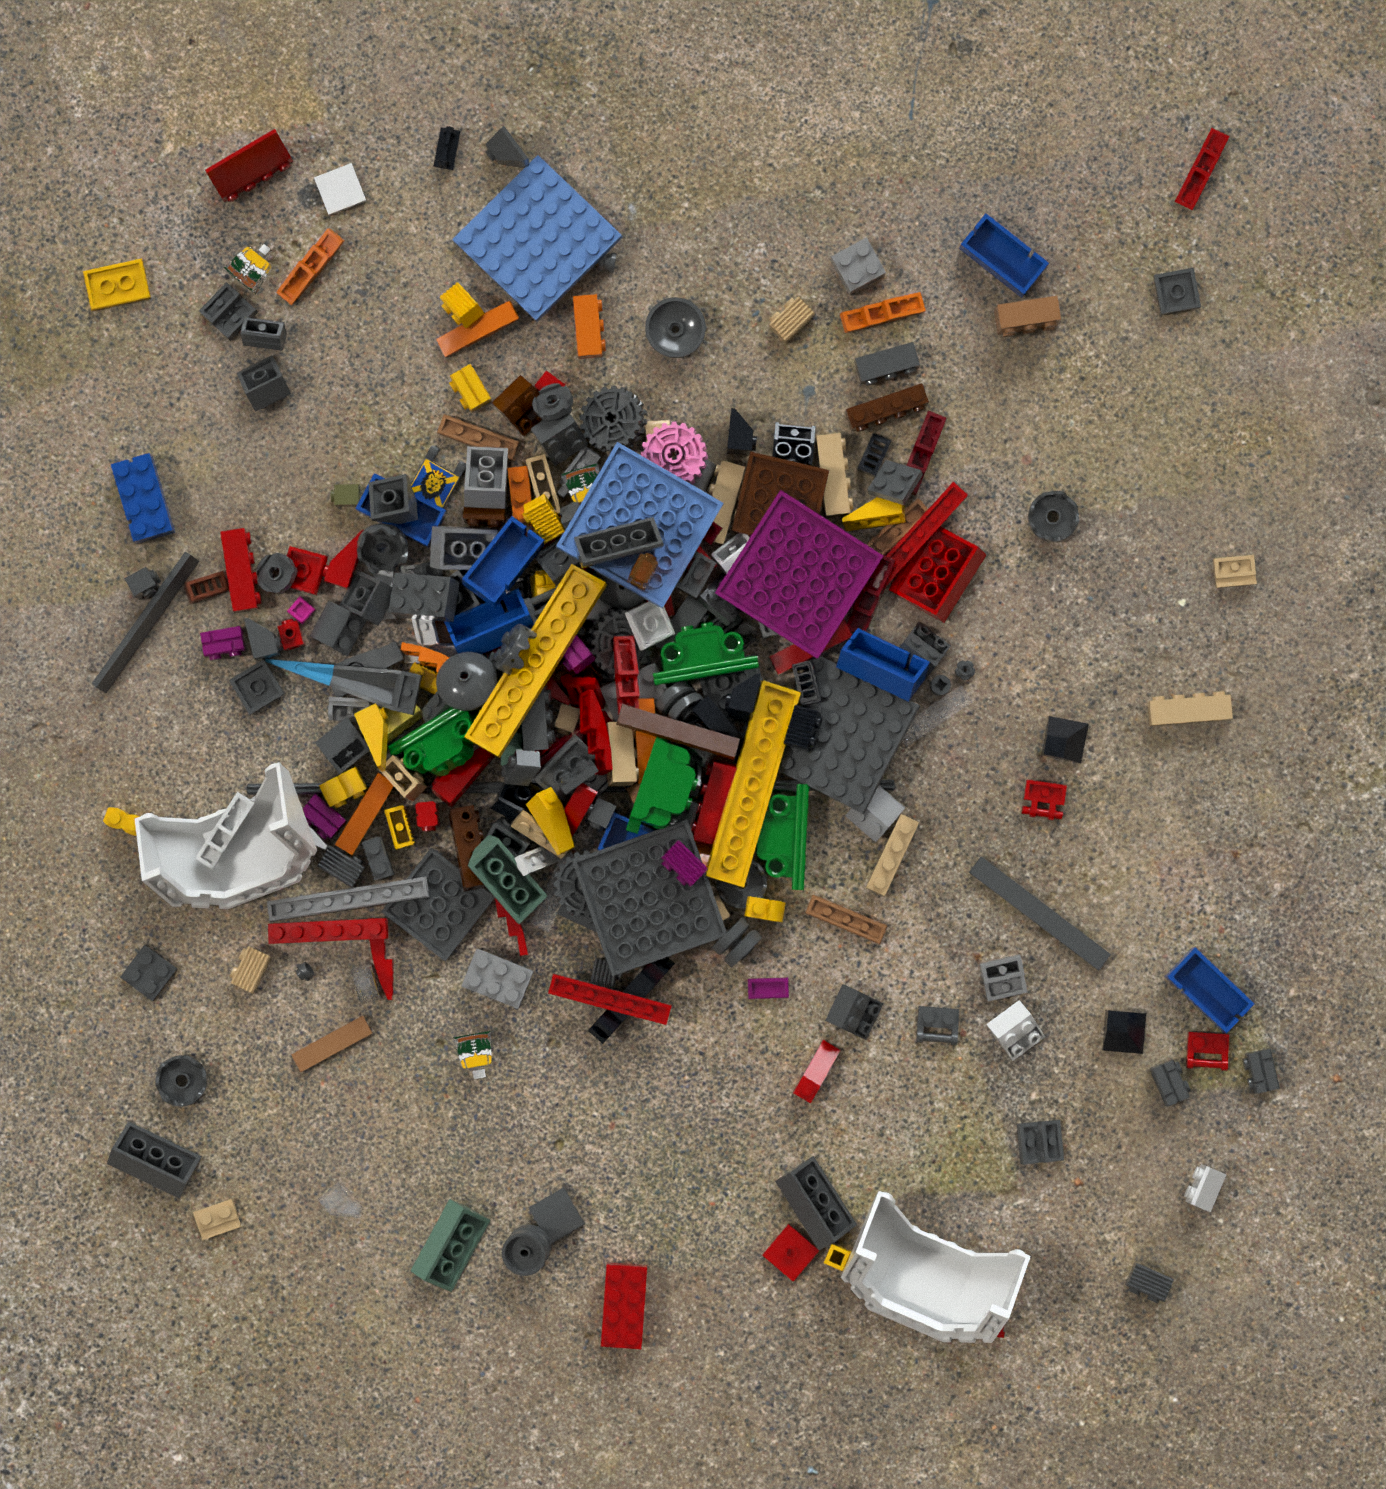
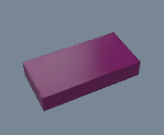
(768, 988)

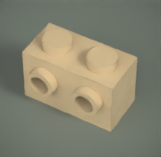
(406, 781)

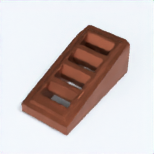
(202, 596)

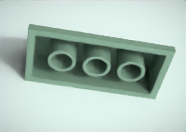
(500, 875)
(450, 1245)

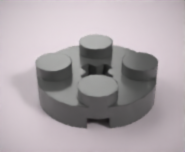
(559, 408)
(286, 575)

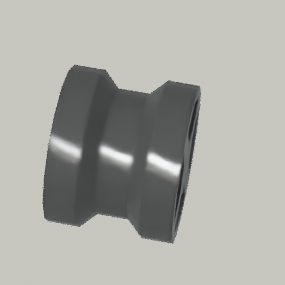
(607, 262)
(938, 687)

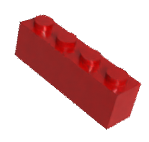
(239, 570)
(457, 781)
(713, 801)

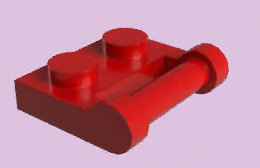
(582, 685)
(1207, 1043)

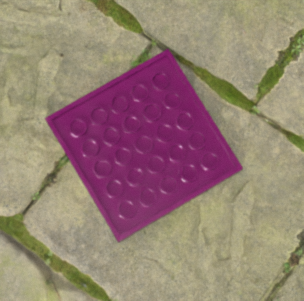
(799, 574)

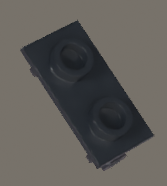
(447, 148)

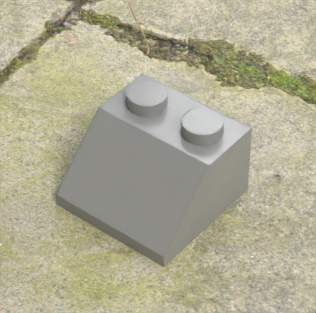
(879, 814)

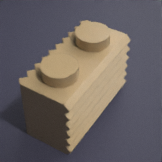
(791, 319)
(251, 969)

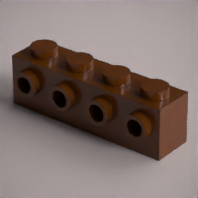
(886, 407)
(466, 839)

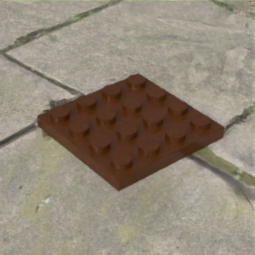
(765, 479)

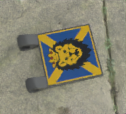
(435, 481)

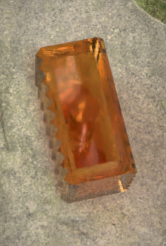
(643, 571)

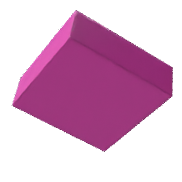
(301, 610)

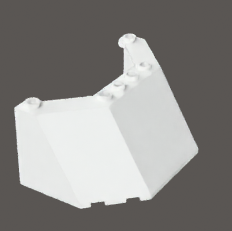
(260, 859)
(929, 1280)

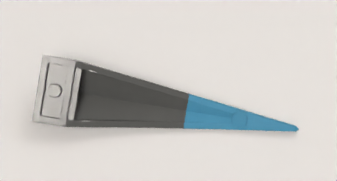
(385, 687)

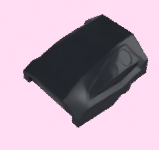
(794, 443)

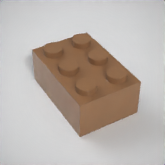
(1027, 316)

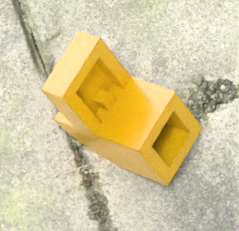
(765, 909)
(837, 1257)

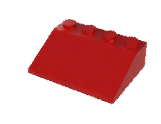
(249, 166)
(938, 574)

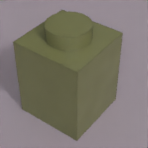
(346, 495)

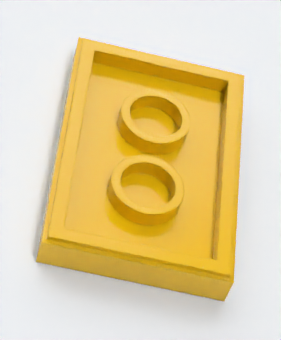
(116, 284)

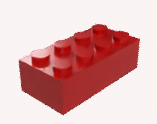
(624, 1305)

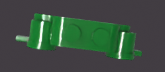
(702, 654)
(438, 743)
(663, 787)
(784, 836)

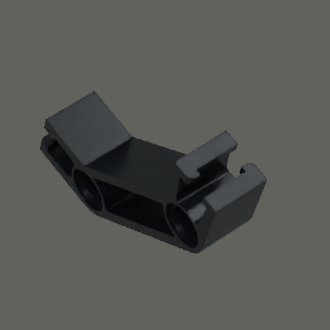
(640, 986)

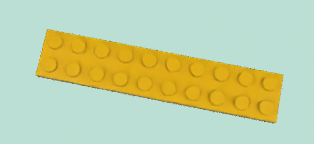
(555, 632)
(752, 784)

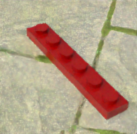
(926, 527)
(328, 931)
(609, 999)

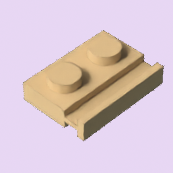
(1234, 571)
(217, 1219)

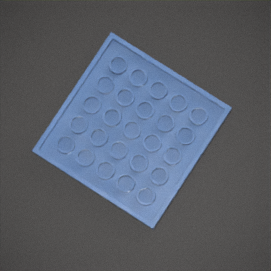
(537, 238)
(638, 489)

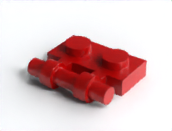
(1045, 793)

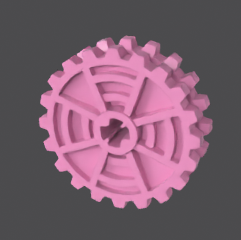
(678, 440)

